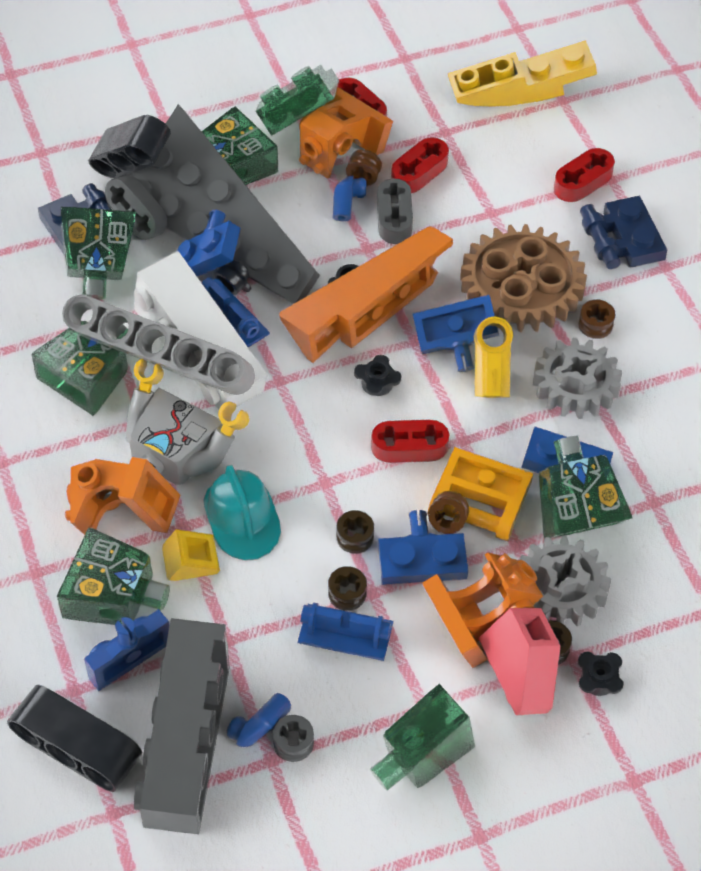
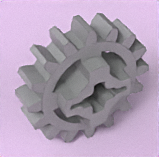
(577, 378)
(578, 593)

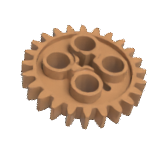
(525, 276)

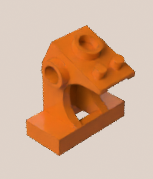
(330, 133)
(134, 484)
(460, 610)

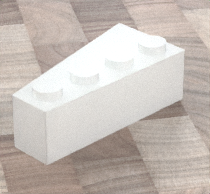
(176, 298)

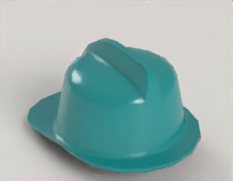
(242, 515)

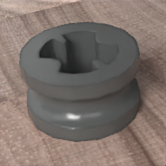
(280, 743)

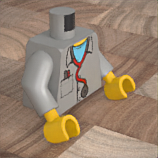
(176, 434)

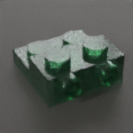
(305, 94)

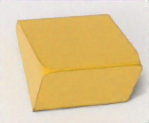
(190, 555)

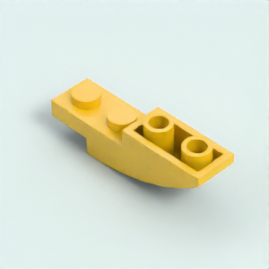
(515, 82)

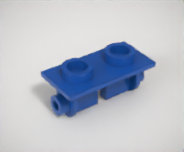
(238, 315)
(345, 631)

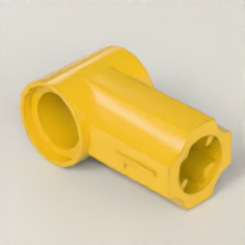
(492, 363)

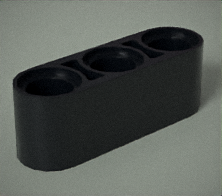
(129, 146)
(75, 738)

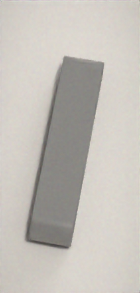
(143, 333)

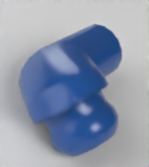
(344, 194)
(263, 721)

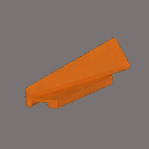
(366, 295)

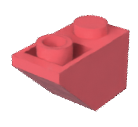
(524, 659)

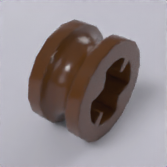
(364, 165)
(603, 312)
(458, 502)

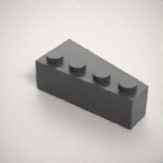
(184, 727)

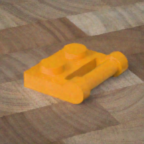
(486, 483)

